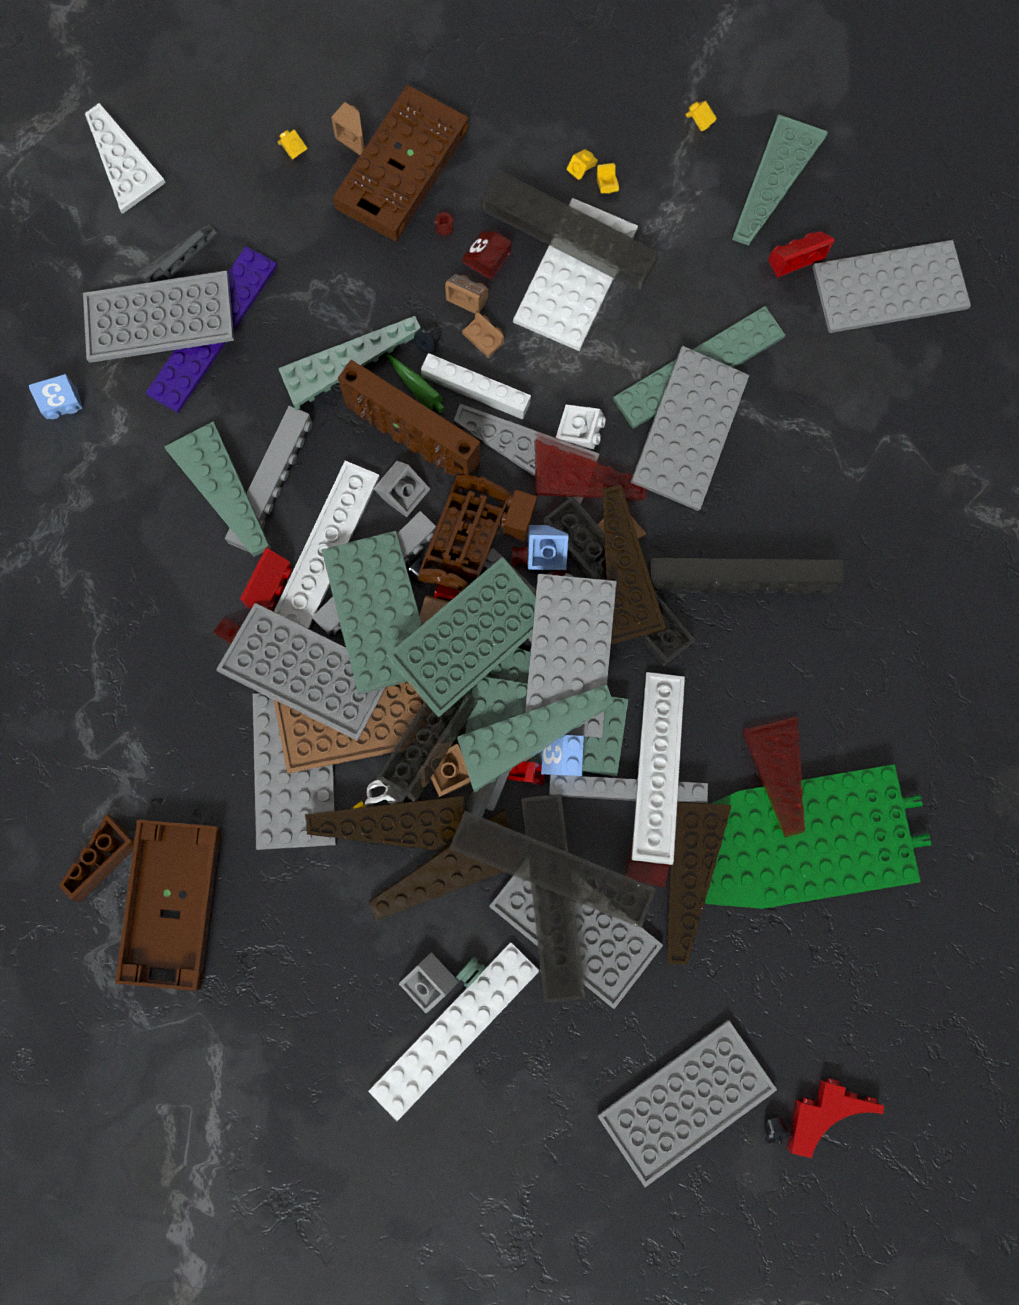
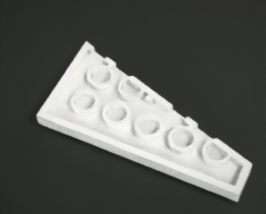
(125, 165)

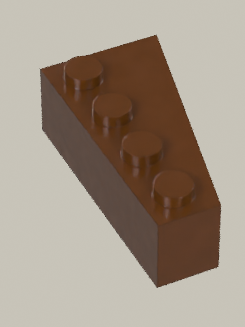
(98, 859)

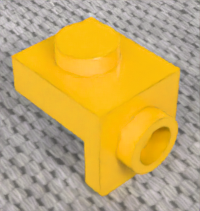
(701, 114)
(292, 143)
(581, 163)
(606, 178)

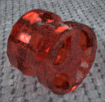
(444, 228)
(519, 555)

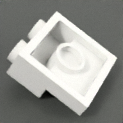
(581, 426)

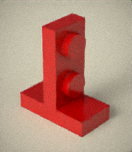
(527, 772)

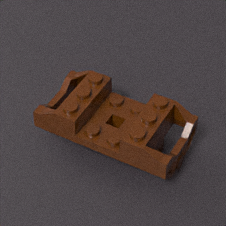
(461, 555)

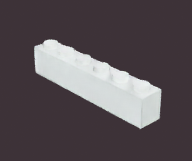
(475, 386)

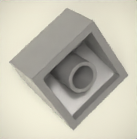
(402, 488)
(428, 983)

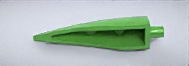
(419, 387)

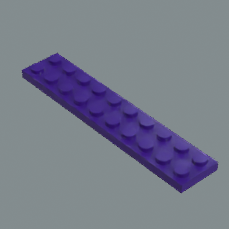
(189, 365)

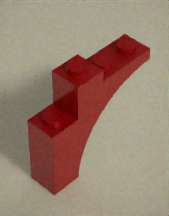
(813, 1119)

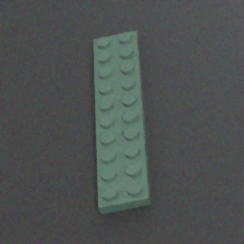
(729, 347)

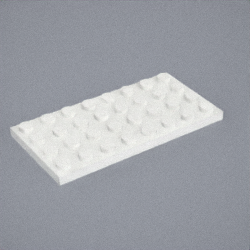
(567, 291)

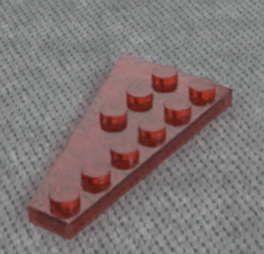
(577, 476)
(779, 766)

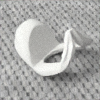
(390, 795)

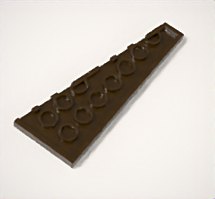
(635, 601)
(421, 824)
(696, 850)
(436, 877)

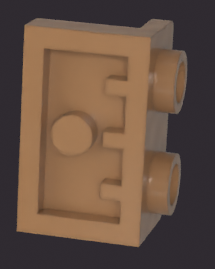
(484, 335)

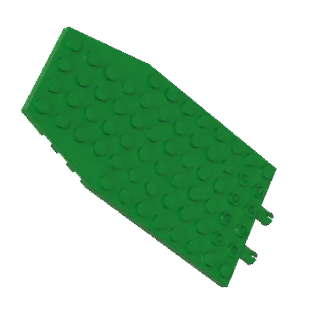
(850, 843)

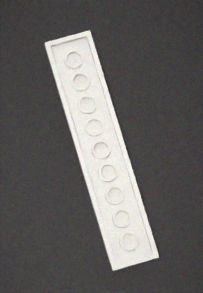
(333, 527)
(658, 769)
(453, 1031)

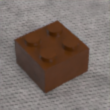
(519, 515)

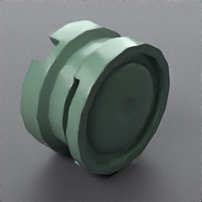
(469, 970)

